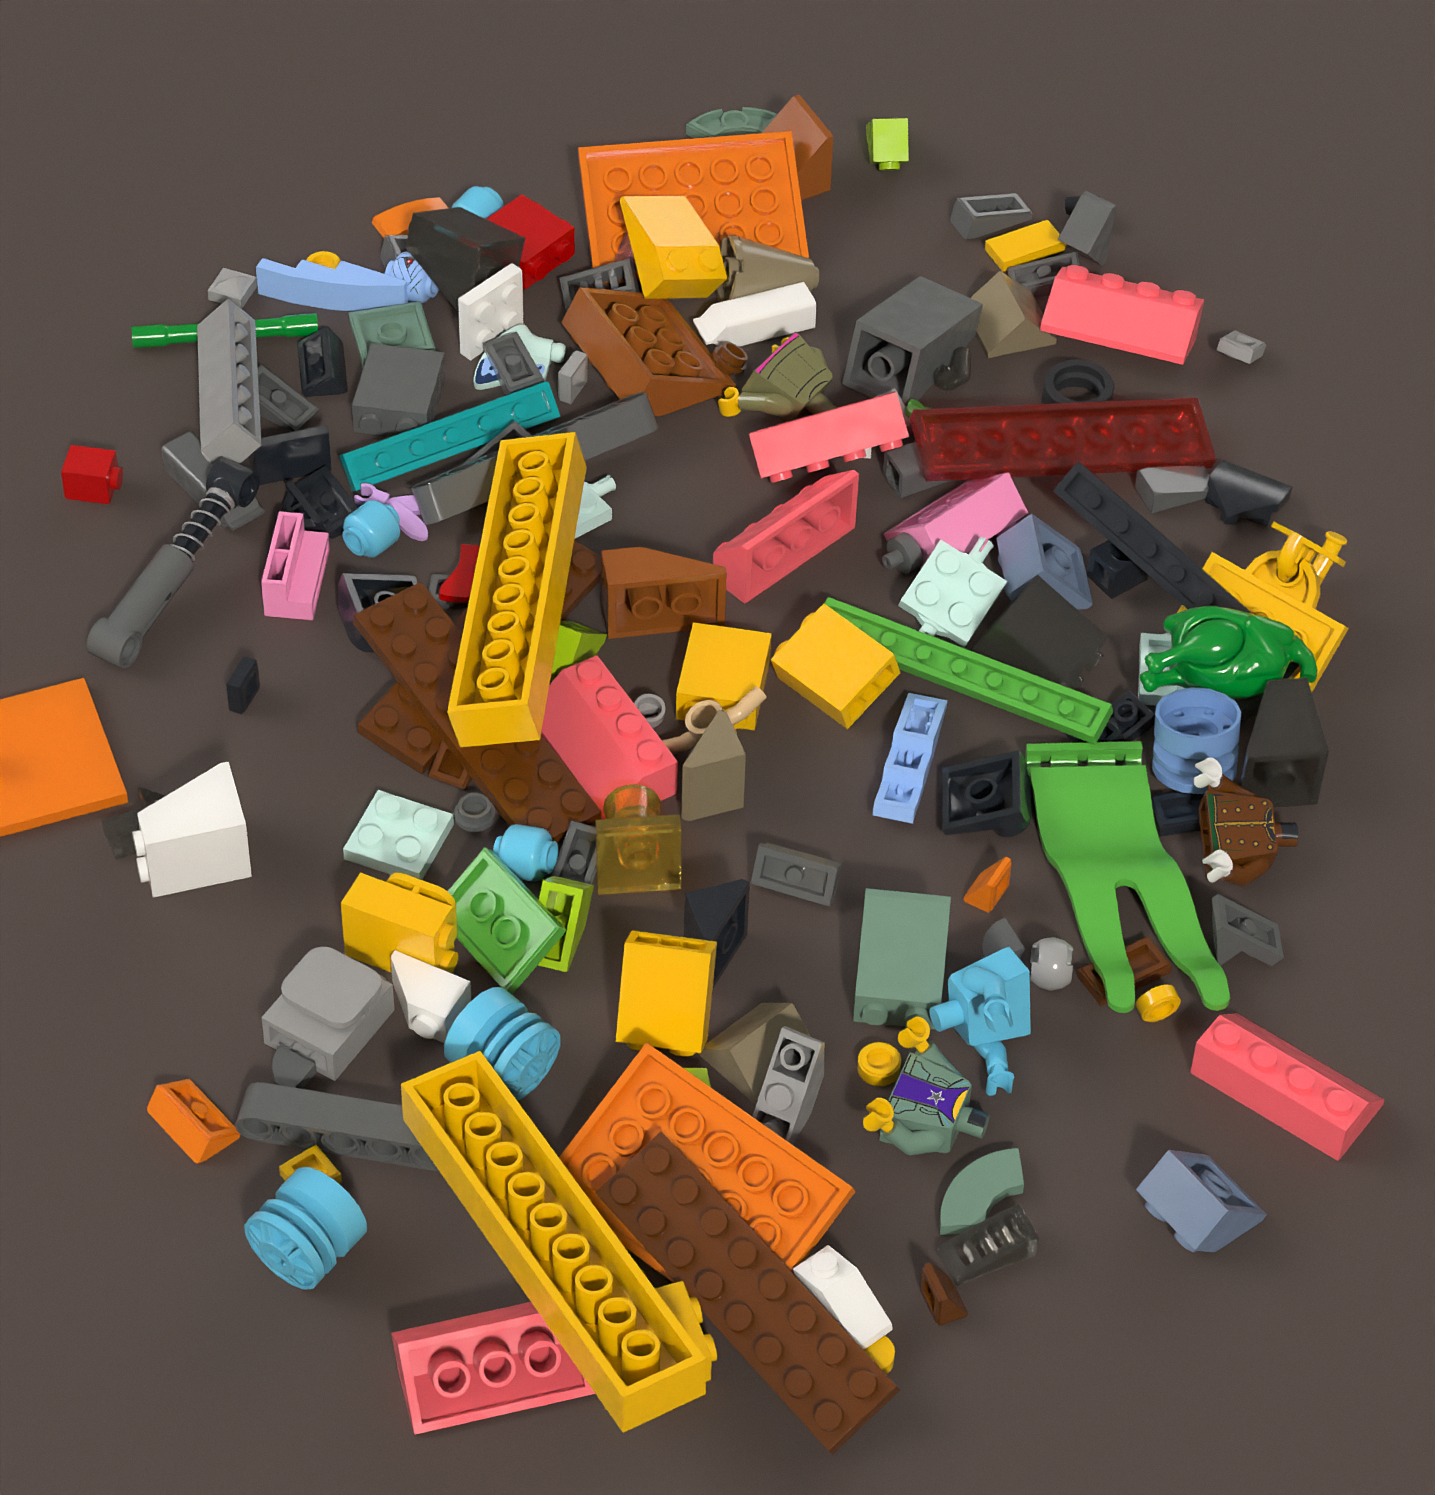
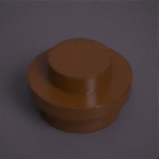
(730, 358)

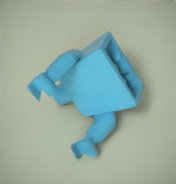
(987, 1006)

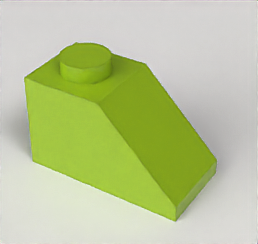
(888, 143)
(575, 645)
(570, 905)

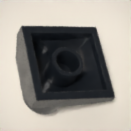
(362, 591)
(987, 796)

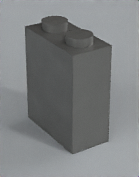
(398, 390)

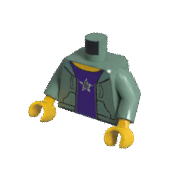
(927, 1101)

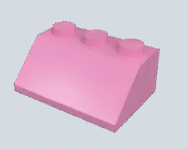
(964, 515)

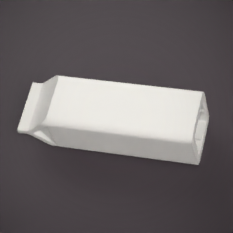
(758, 316)

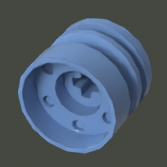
(1191, 728)

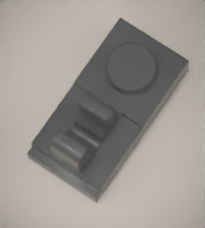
(796, 873)

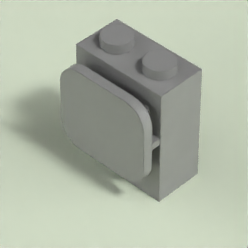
(328, 1010)

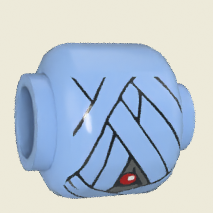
(420, 285)

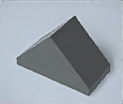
(1090, 228)

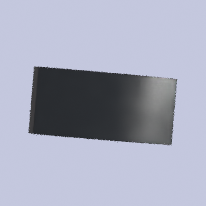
(1127, 721)

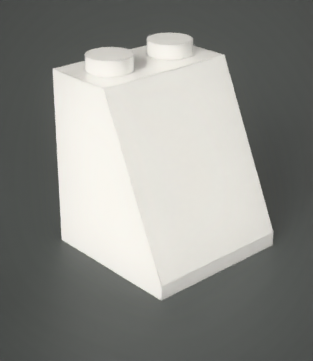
(193, 836)

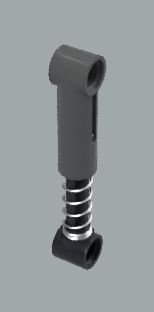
(121, 635)

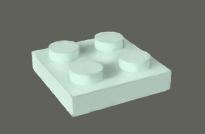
(398, 836)

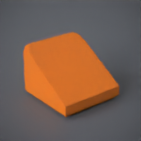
(990, 885)

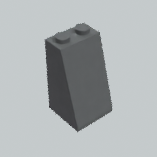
(909, 339)

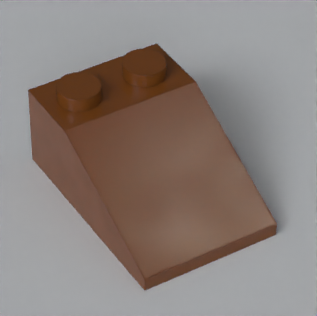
(659, 592)

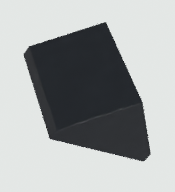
(292, 455)
(719, 916)

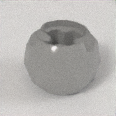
(1051, 963)

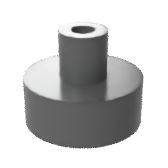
(903, 554)

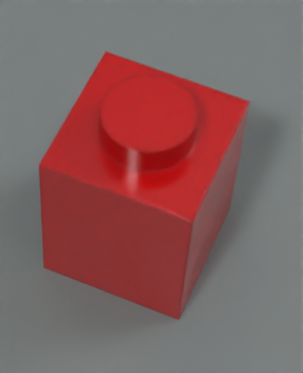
(91, 474)

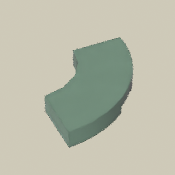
(730, 123)
(979, 1189)

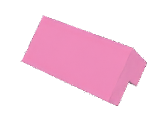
(294, 569)

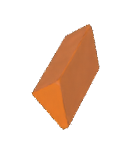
(191, 1119)

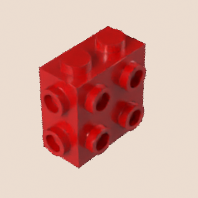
(547, 237)

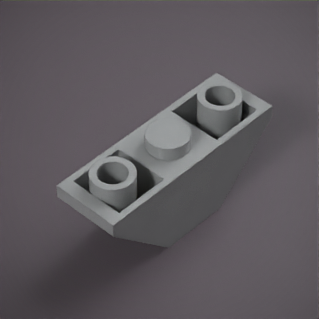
(791, 1084)

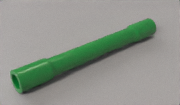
(163, 335)

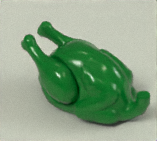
(1226, 652)

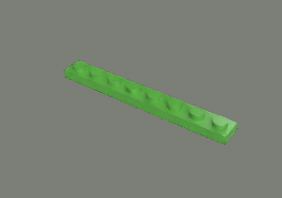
(983, 677)

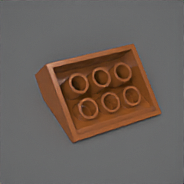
(644, 348)

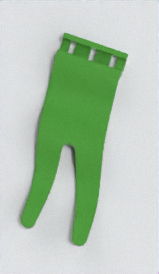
(1104, 836)

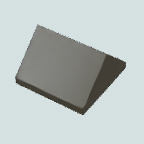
(1009, 318)
(714, 772)
(747, 1046)

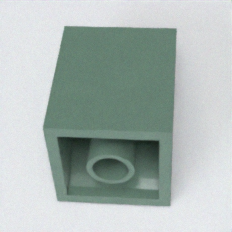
(901, 957)

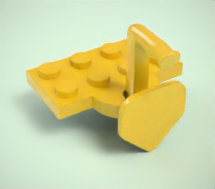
(1287, 589)

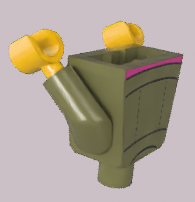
(784, 383)

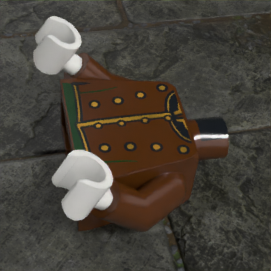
(1237, 828)

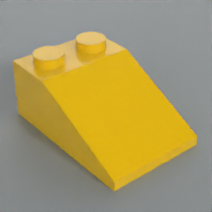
(672, 248)

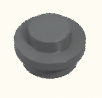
(474, 812)

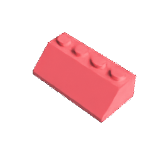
(1122, 314)
(829, 435)
(789, 535)
(604, 734)
(1284, 1084)
(483, 1367)

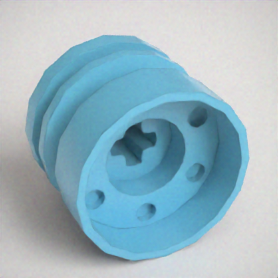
(508, 1036)
(305, 1228)

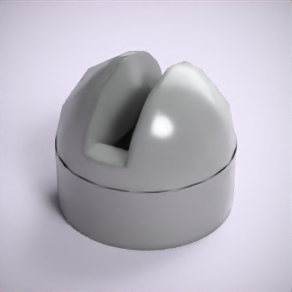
(649, 705)

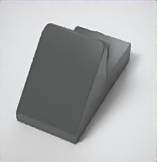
(1245, 931)

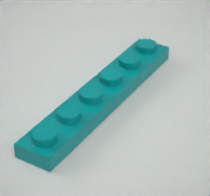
(448, 436)

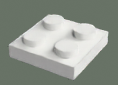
(490, 310)

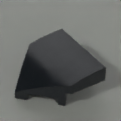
(1245, 494)
(320, 501)

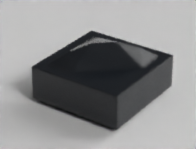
(243, 685)

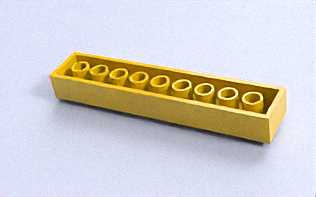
(518, 591)
(554, 1242)

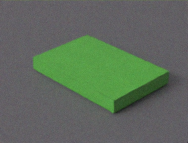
(502, 921)

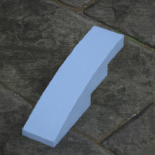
(340, 289)
(910, 758)

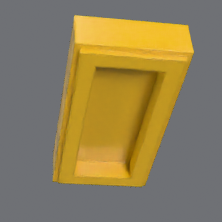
(1024, 245)

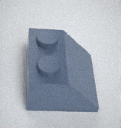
(1038, 549)
(1198, 1201)

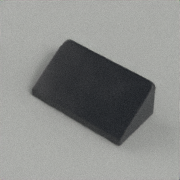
(322, 364)

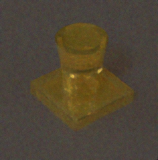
(637, 845)

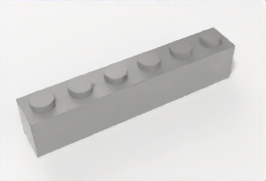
(228, 384)

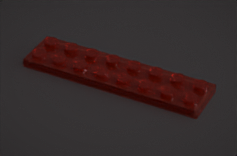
(1054, 437)

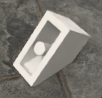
(428, 995)
(844, 1295)

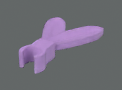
(404, 505)

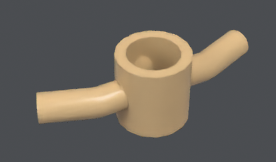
(702, 714)

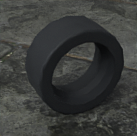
(1077, 374)

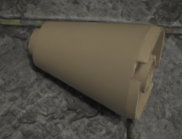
(760, 268)

